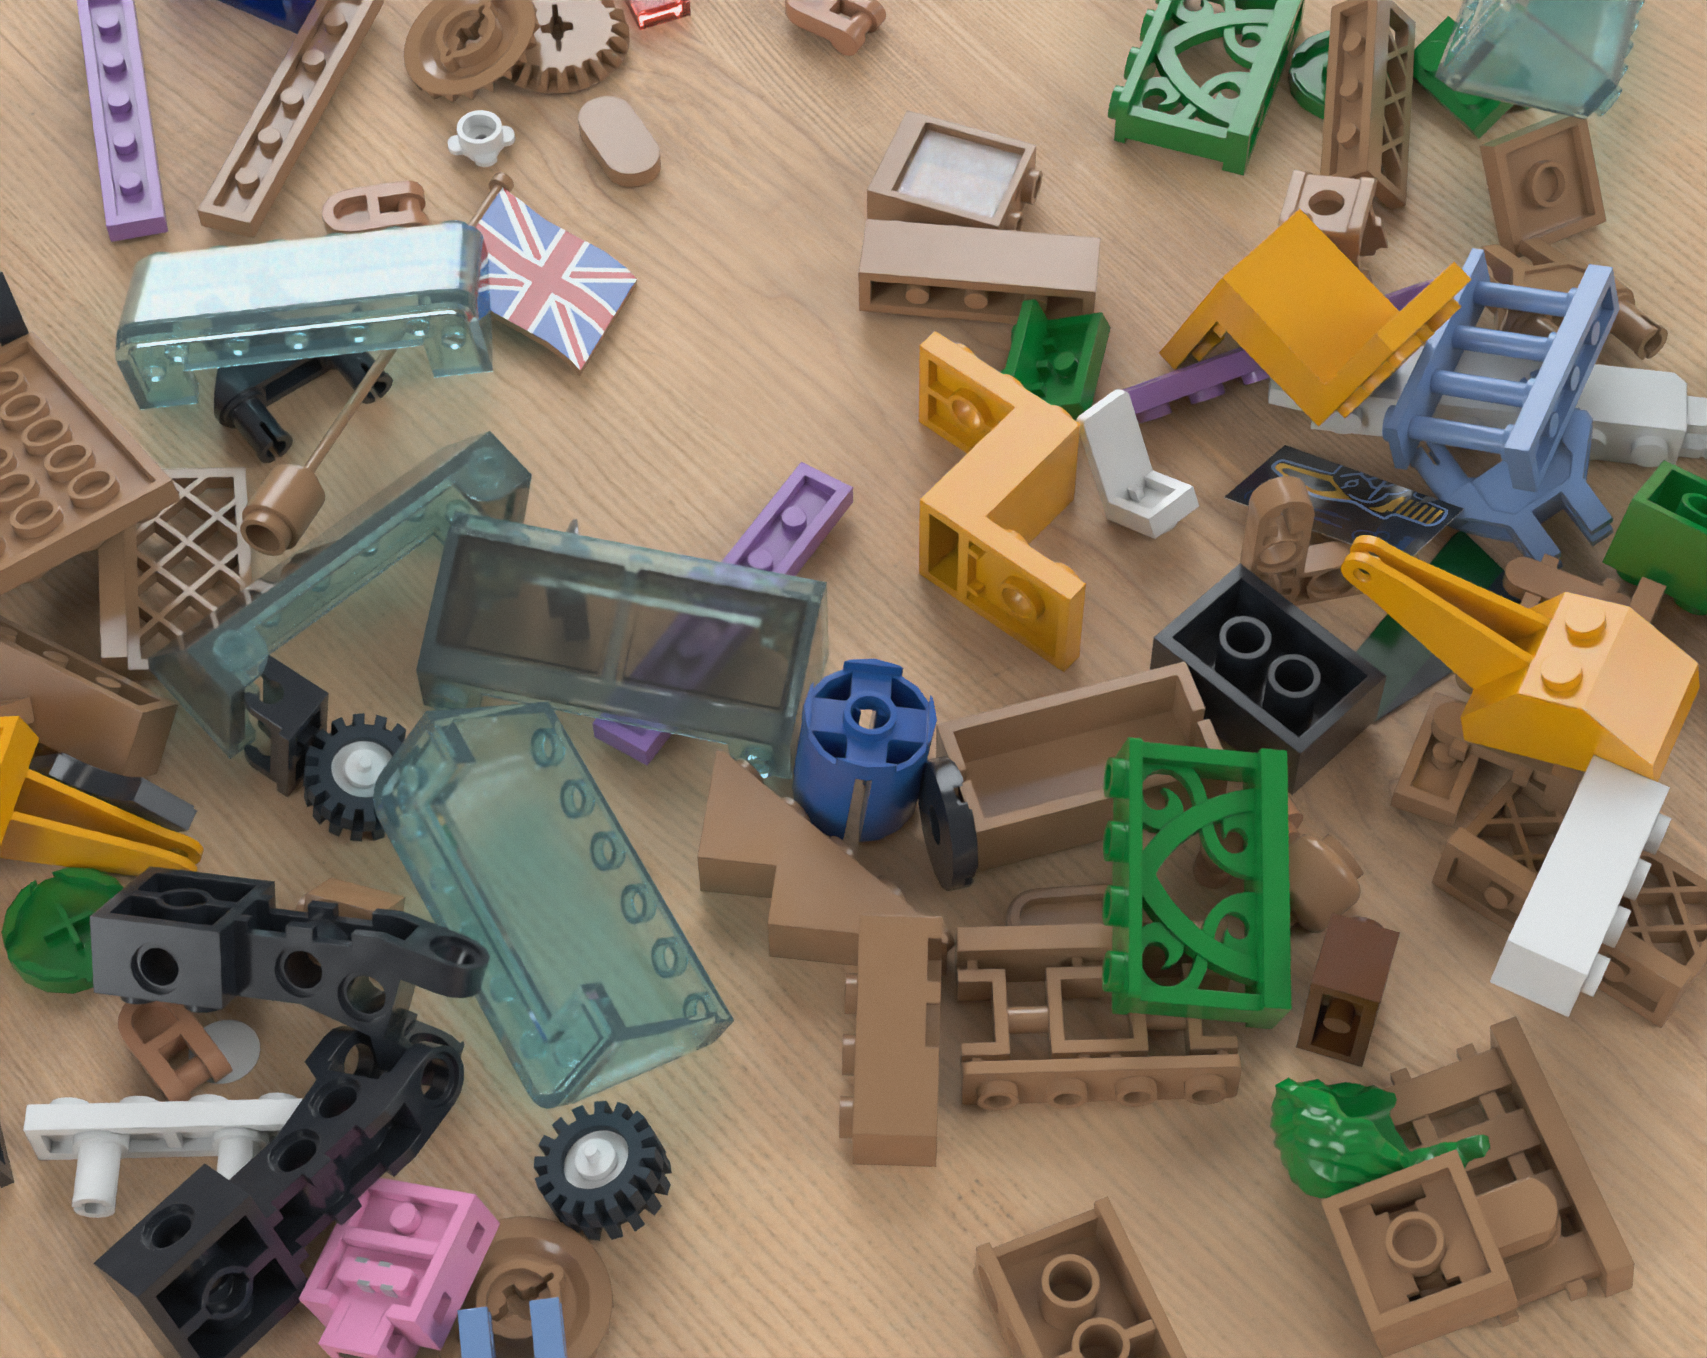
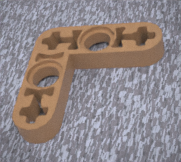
(1295, 569)

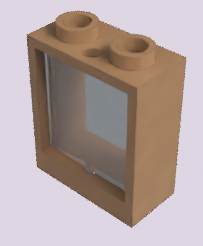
(953, 176)

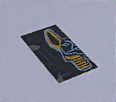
(1355, 502)

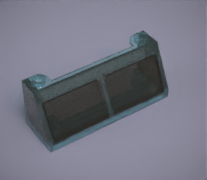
(625, 636)
(230, 647)

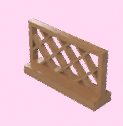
(120, 558)
(1500, 884)

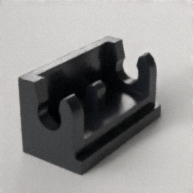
(291, 717)

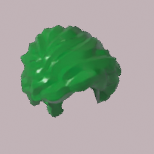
(1345, 1137)

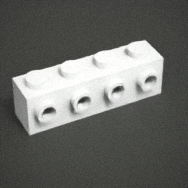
(1580, 888)

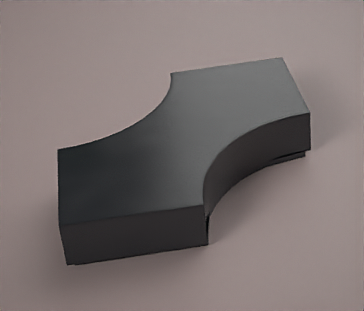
(127, 793)

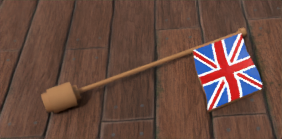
(539, 285)

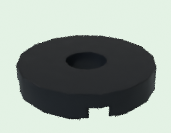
(947, 825)

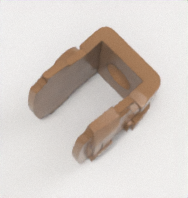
(1340, 210)

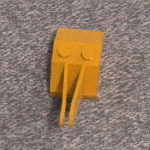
(1545, 678)
(69, 828)

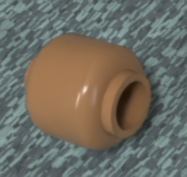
(1321, 881)

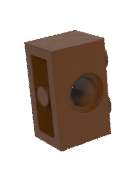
(1347, 988)

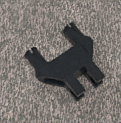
(248, 389)

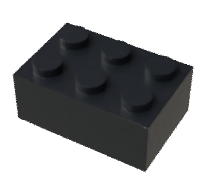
(1271, 674)

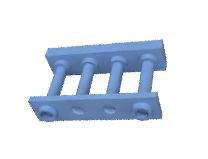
(1544, 400)

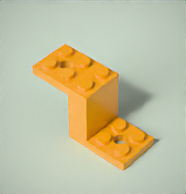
(1314, 320)
(999, 500)

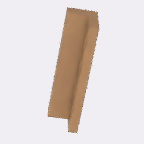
(1362, 95)

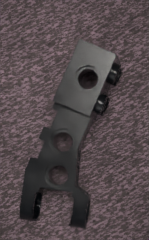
(221, 937)
(226, 1254)

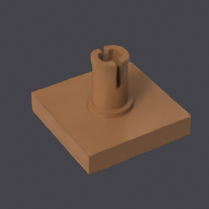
(1543, 182)

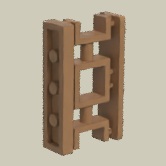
(1080, 1070)

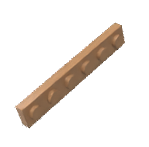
(286, 115)

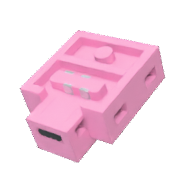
(398, 1270)

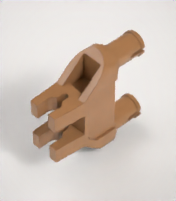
(1559, 273)

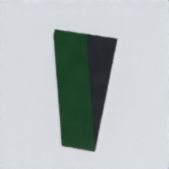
(1400, 655)

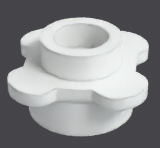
(481, 137)

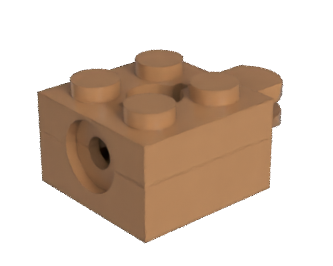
(1431, 1221)

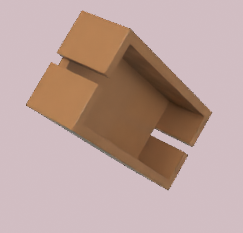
(1041, 763)

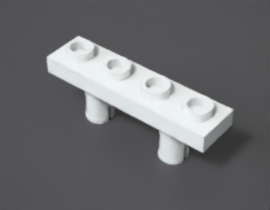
(148, 1128)

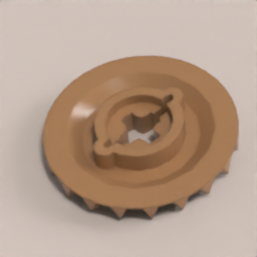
(592, 46)
(437, 50)
(541, 1261)

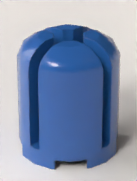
(886, 756)

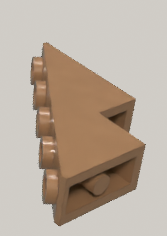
(771, 850)

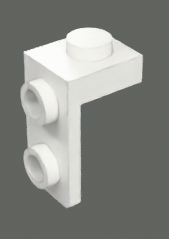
(1123, 473)

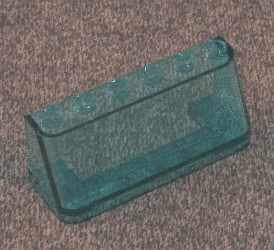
(1542, 52)
(305, 303)
(534, 866)

